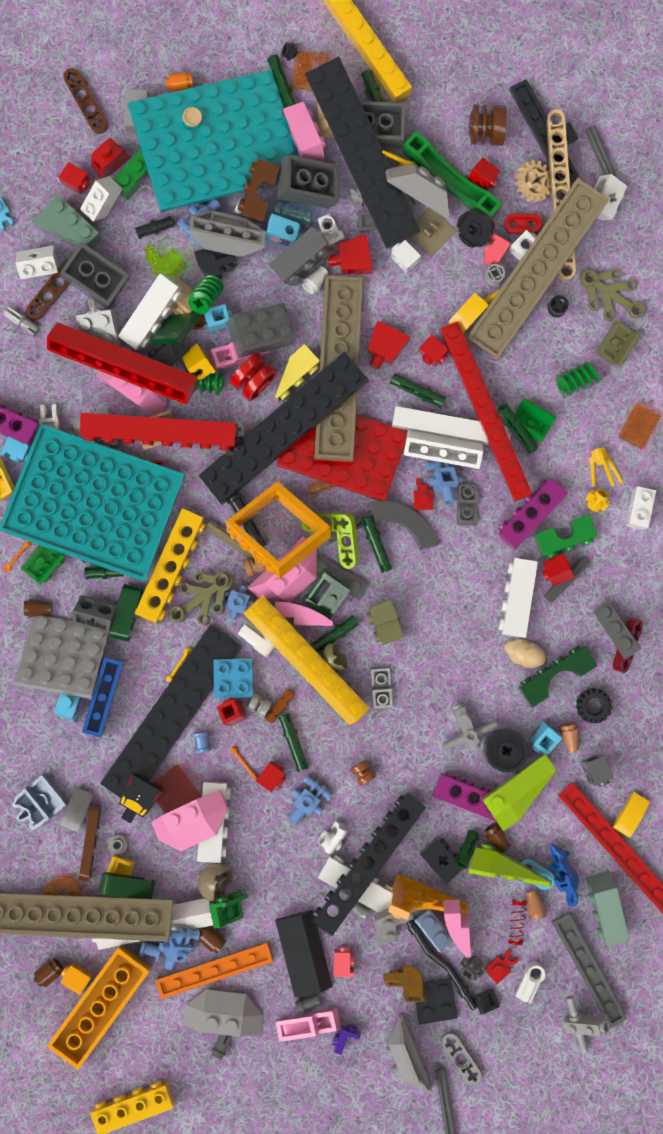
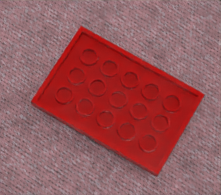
(373, 465)

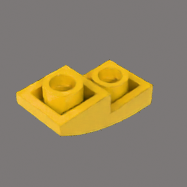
(469, 312)
(631, 815)

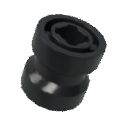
(559, 303)

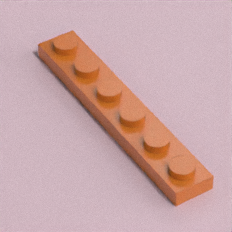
(214, 970)

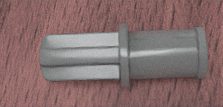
(21, 321)

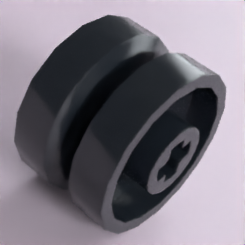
(516, 753)

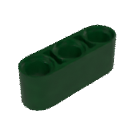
(125, 612)
(126, 886)

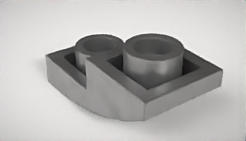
(467, 505)
(381, 687)
(76, 810)

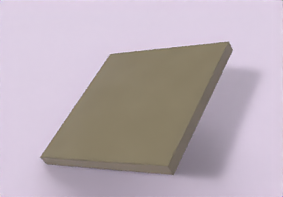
(434, 231)

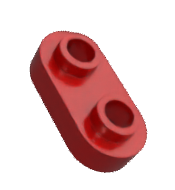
(522, 223)

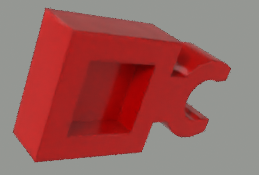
(423, 499)
(498, 967)

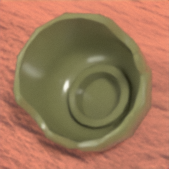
(335, 660)

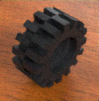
(605, 705)

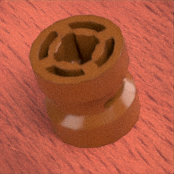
(363, 777)

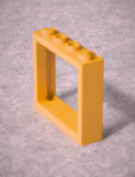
(279, 568)

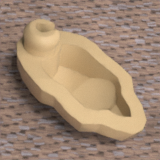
(525, 653)

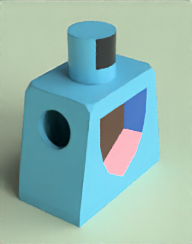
(277, 229)
(68, 707)

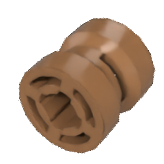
(252, 567)

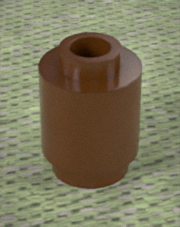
(211, 939)
(48, 972)

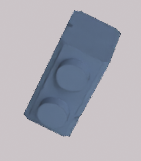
(433, 929)

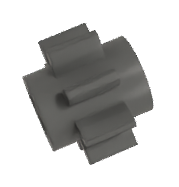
(472, 968)

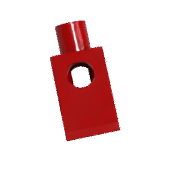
(108, 158)
(353, 256)
(386, 344)

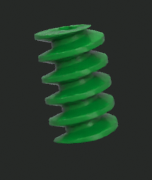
(205, 294)
(576, 378)
(211, 382)

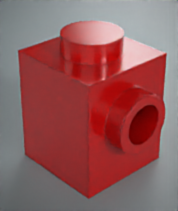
(484, 175)
(74, 178)
(433, 351)
(557, 570)
(231, 712)
(272, 776)

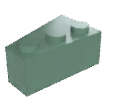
(65, 223)
(607, 909)

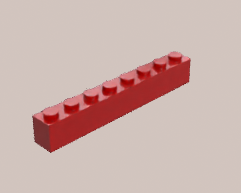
(121, 363)
(157, 430)

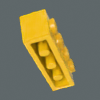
(133, 1107)

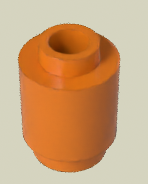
(179, 81)

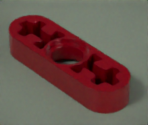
(619, 663)

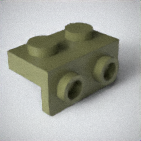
(617, 344)

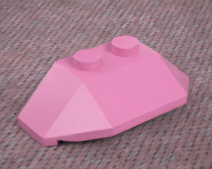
(145, 399)
(291, 583)
(192, 822)

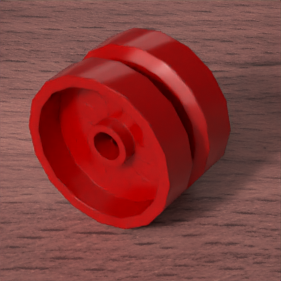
(253, 377)

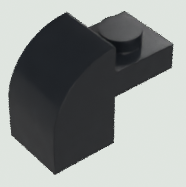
(210, 266)

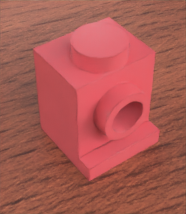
(495, 251)
(343, 962)

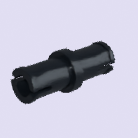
(154, 227)

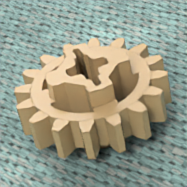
(527, 174)

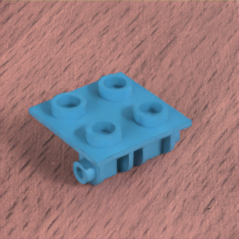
(233, 678)

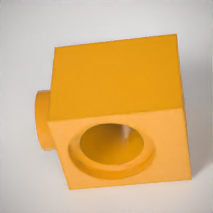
(76, 978)

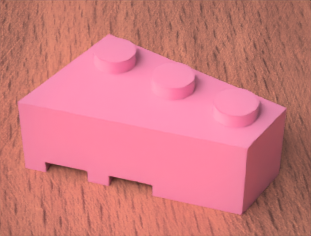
(305, 132)

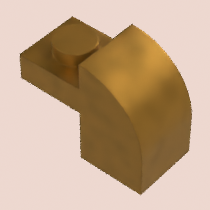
(411, 981)

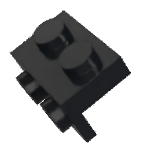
(168, 353)

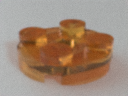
(63, 883)

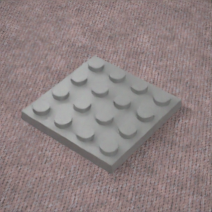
(61, 657)

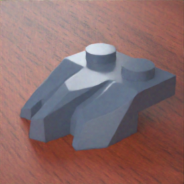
(39, 802)

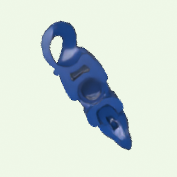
(566, 876)

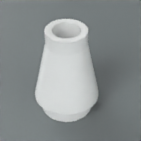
(314, 281)

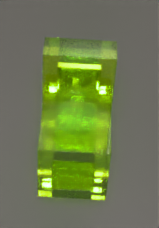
(170, 264)

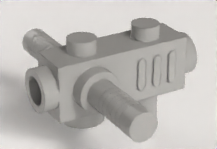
(469, 734)
(582, 1025)

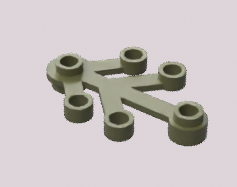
(609, 292)
(204, 596)

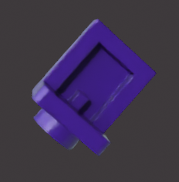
(340, 1039)

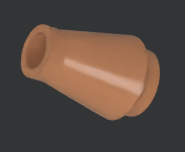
(569, 733)
(535, 906)

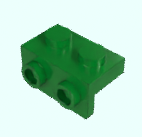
(534, 419)
(42, 563)
(227, 909)

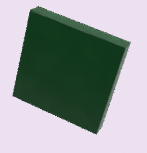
(174, 329)

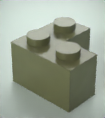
(385, 622)

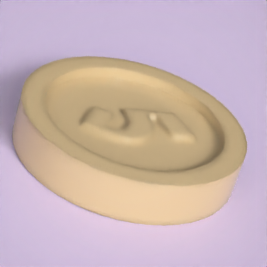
(192, 117)

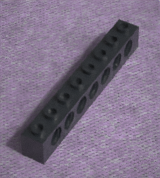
(413, 810)

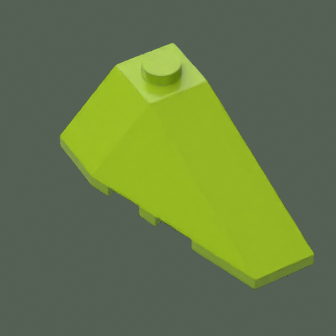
(515, 796)
(494, 863)

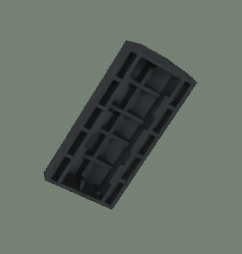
(303, 954)

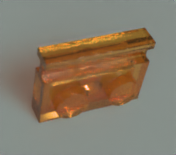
(639, 426)

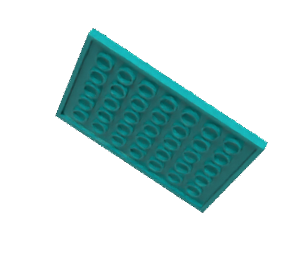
(212, 160)
(92, 502)

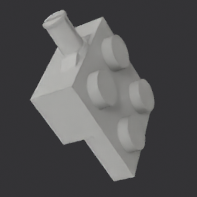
(100, 323)

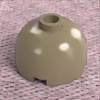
(213, 880)

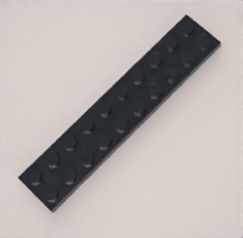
(361, 152)
(283, 428)
(171, 711)

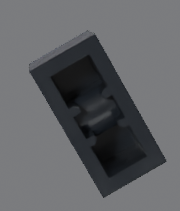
(431, 856)

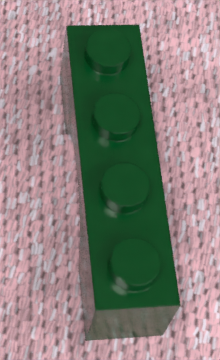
(536, 689)

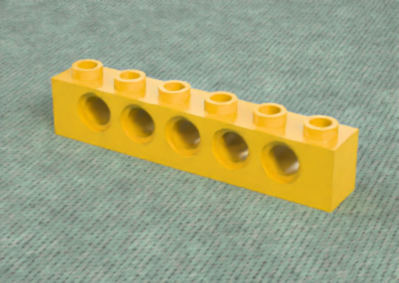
(176, 538)

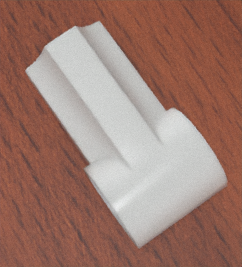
(256, 638)
(529, 983)

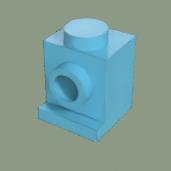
(214, 313)
(17, 450)
(551, 739)

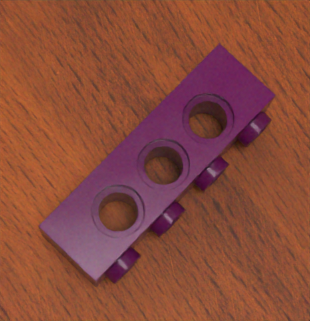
(13, 419)
(555, 495)
(442, 792)

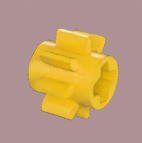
(597, 500)

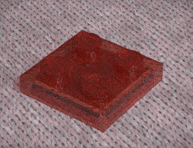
(177, 789)

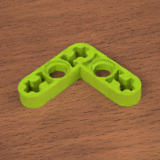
(342, 530)

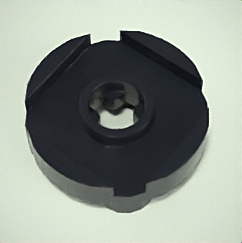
(483, 223)

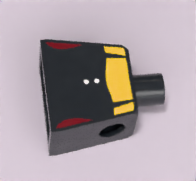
(139, 797)

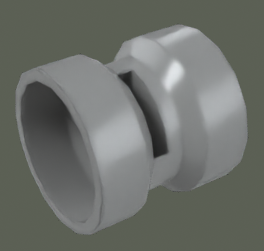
(493, 279)
(263, 708)

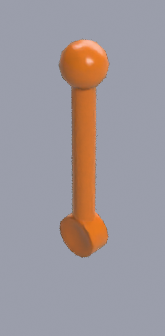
(7, 567)
(234, 750)

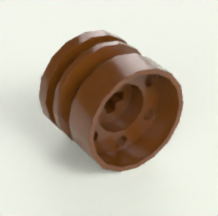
(488, 125)

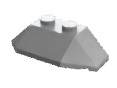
(420, 185)
(226, 233)
(223, 1014)
(406, 1056)

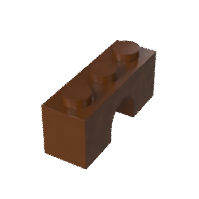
(261, 173)

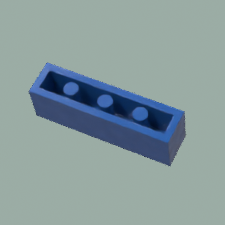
(102, 697)

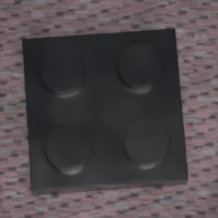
(439, 1002)

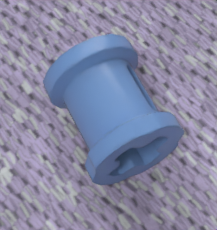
(201, 742)
(150, 951)

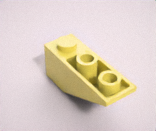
(300, 363)

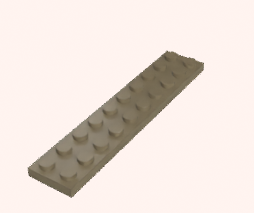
(538, 268)
(339, 334)
(86, 917)

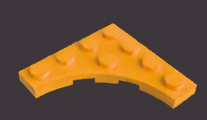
(412, 896)

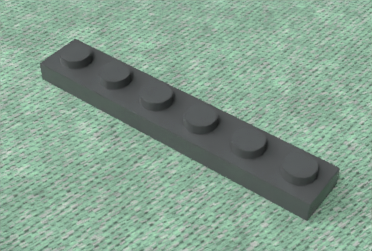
(589, 969)

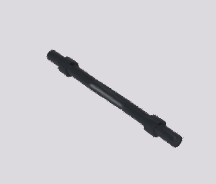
(463, 990)

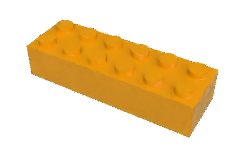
(99, 1007)

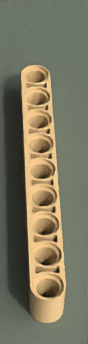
(561, 168)

